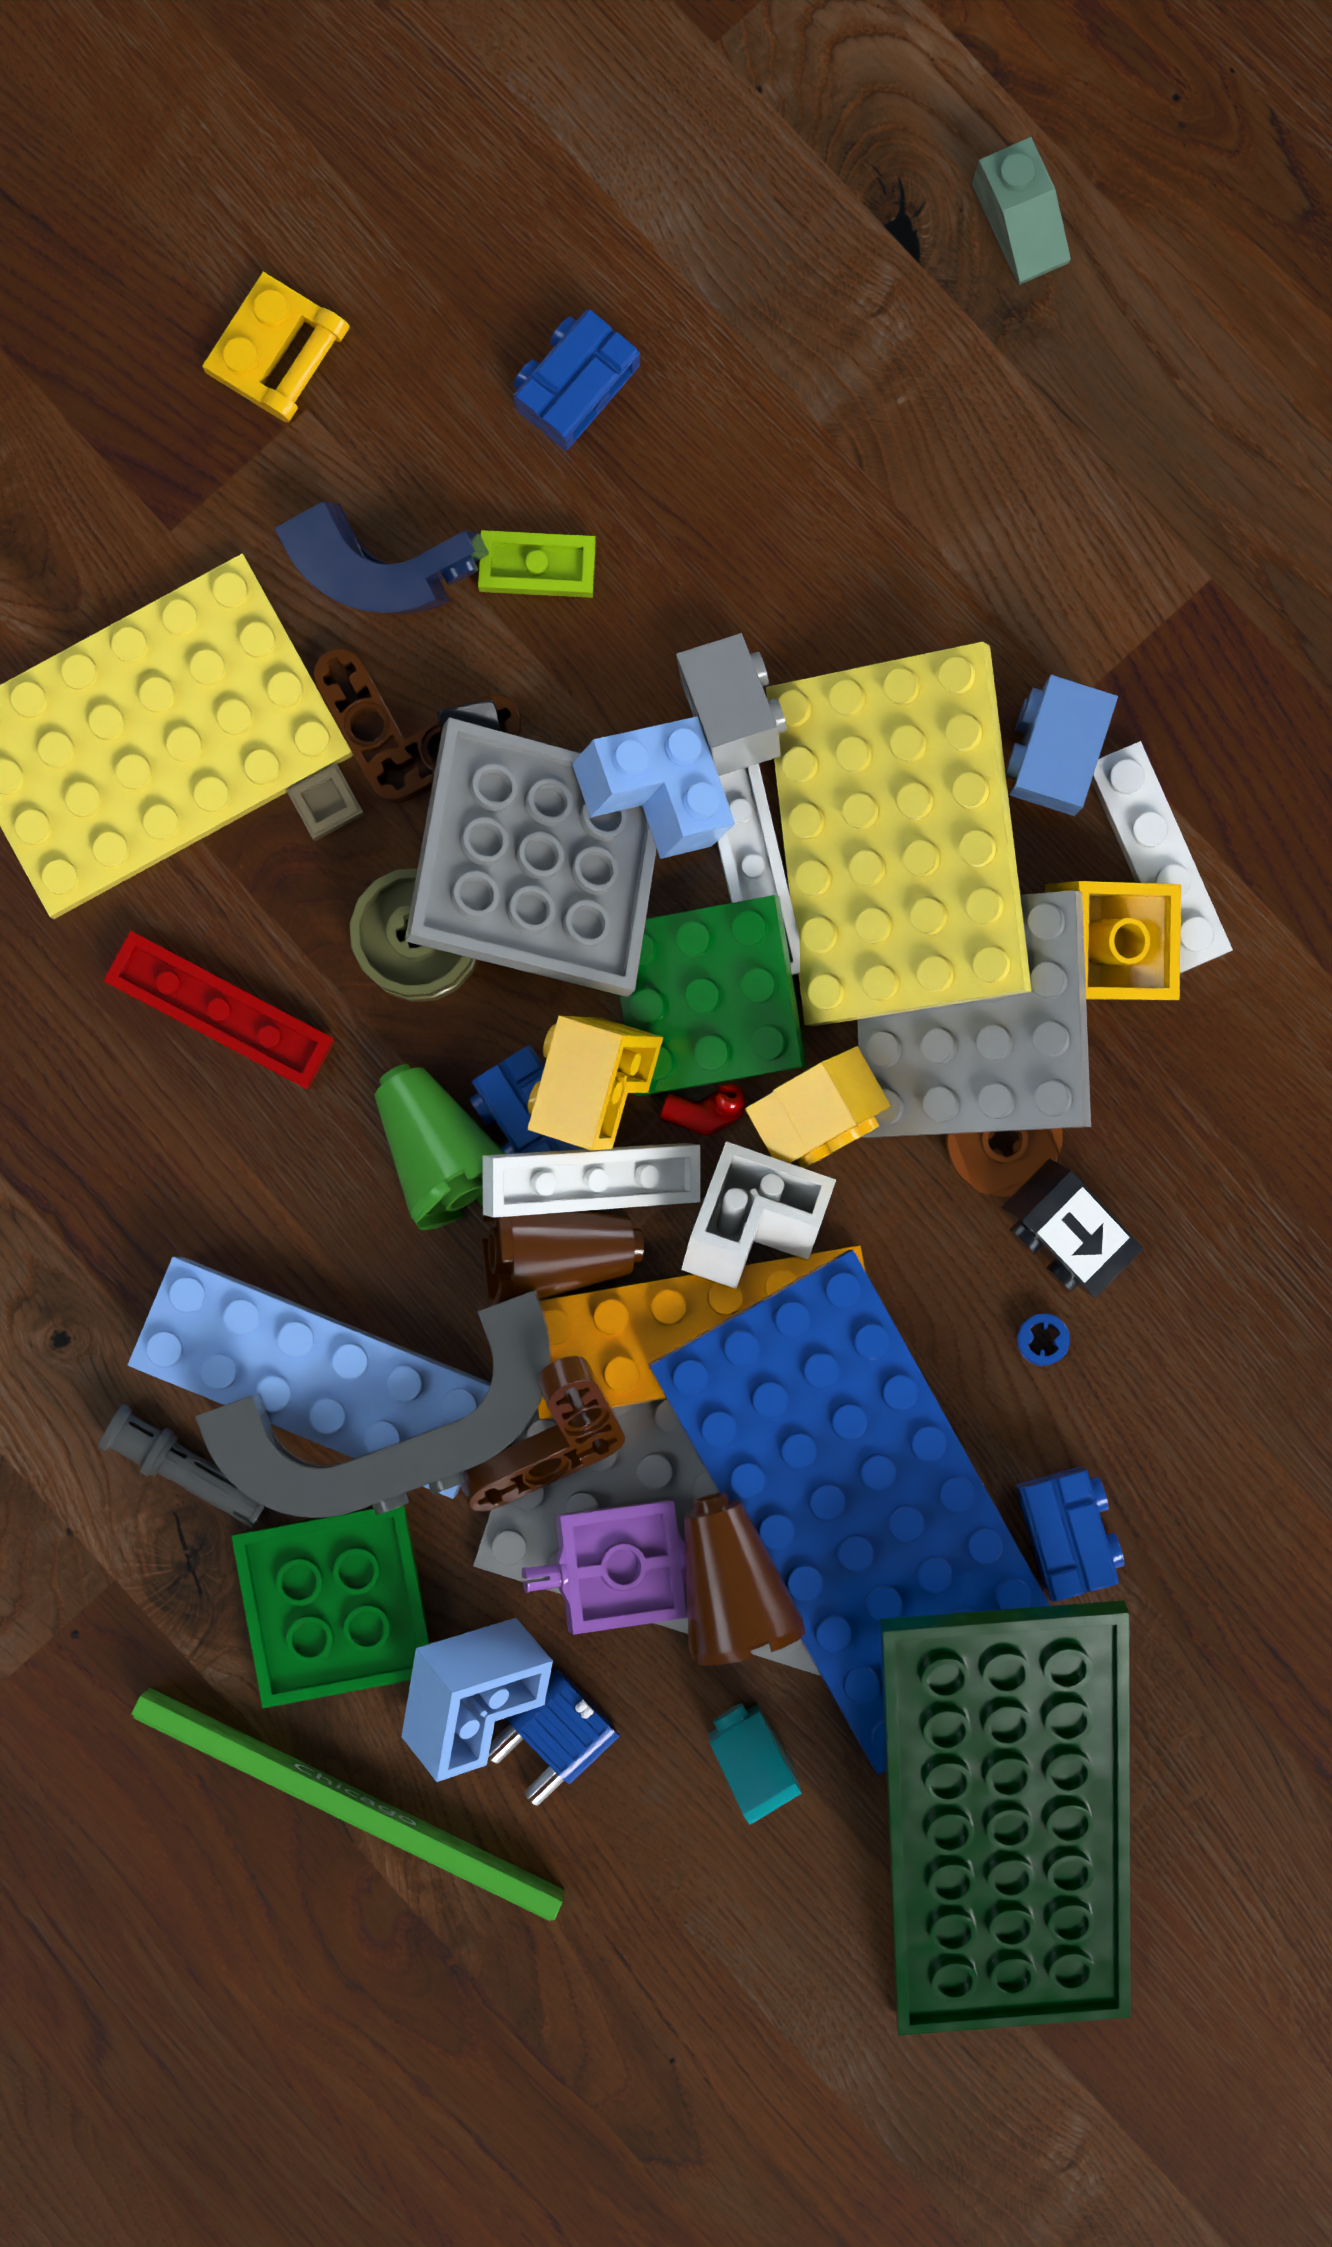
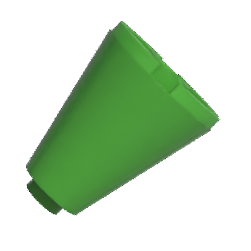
(432, 1146)

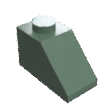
(1022, 210)

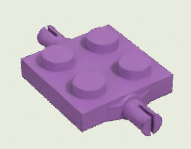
(617, 1567)

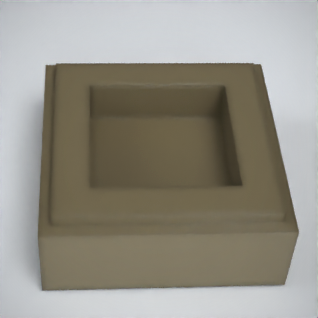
(325, 801)

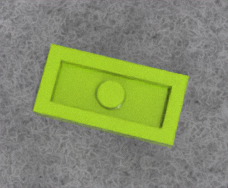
(537, 564)

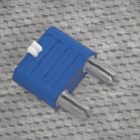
(564, 1732)

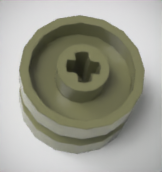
(384, 955)

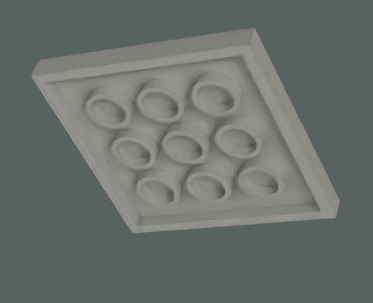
(523, 870)
(999, 1058)

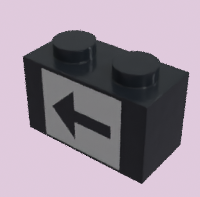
(1071, 1229)

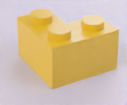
(588, 1079)
(820, 1109)

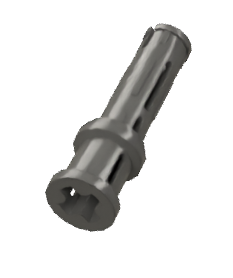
(161, 1454)

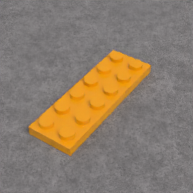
(641, 1322)

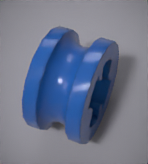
(1061, 1342)

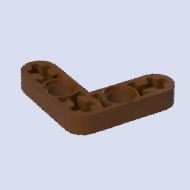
(390, 744)
(583, 1435)

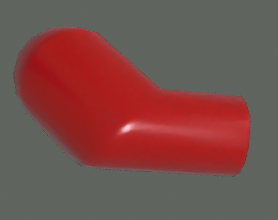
(708, 1114)

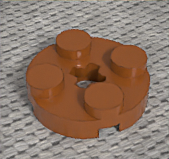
(990, 1171)

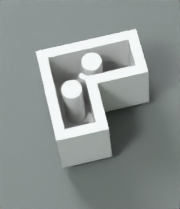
(757, 1202)

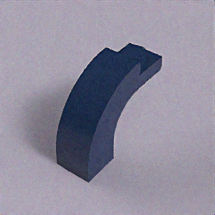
(341, 568)

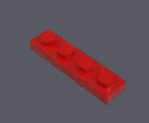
(219, 1010)

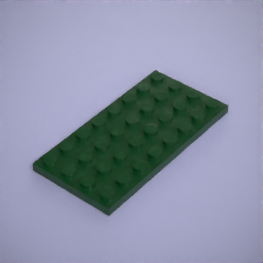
(1008, 1815)

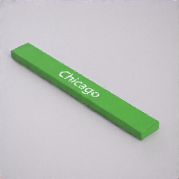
(349, 1804)

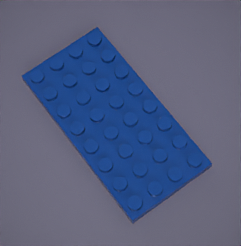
(845, 1473)

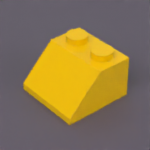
(1130, 939)

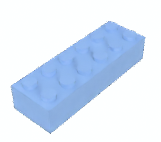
(308, 1367)

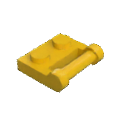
(261, 337)

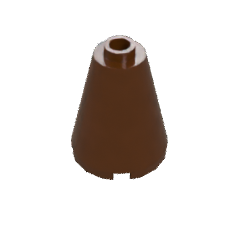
(557, 1252)
(733, 1586)

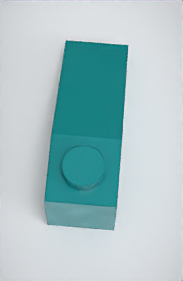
(753, 1761)

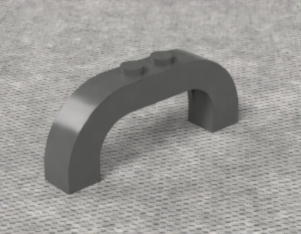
(265, 1471)

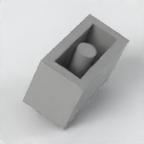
(728, 697)

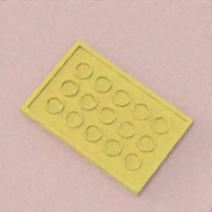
(156, 736)
(899, 837)

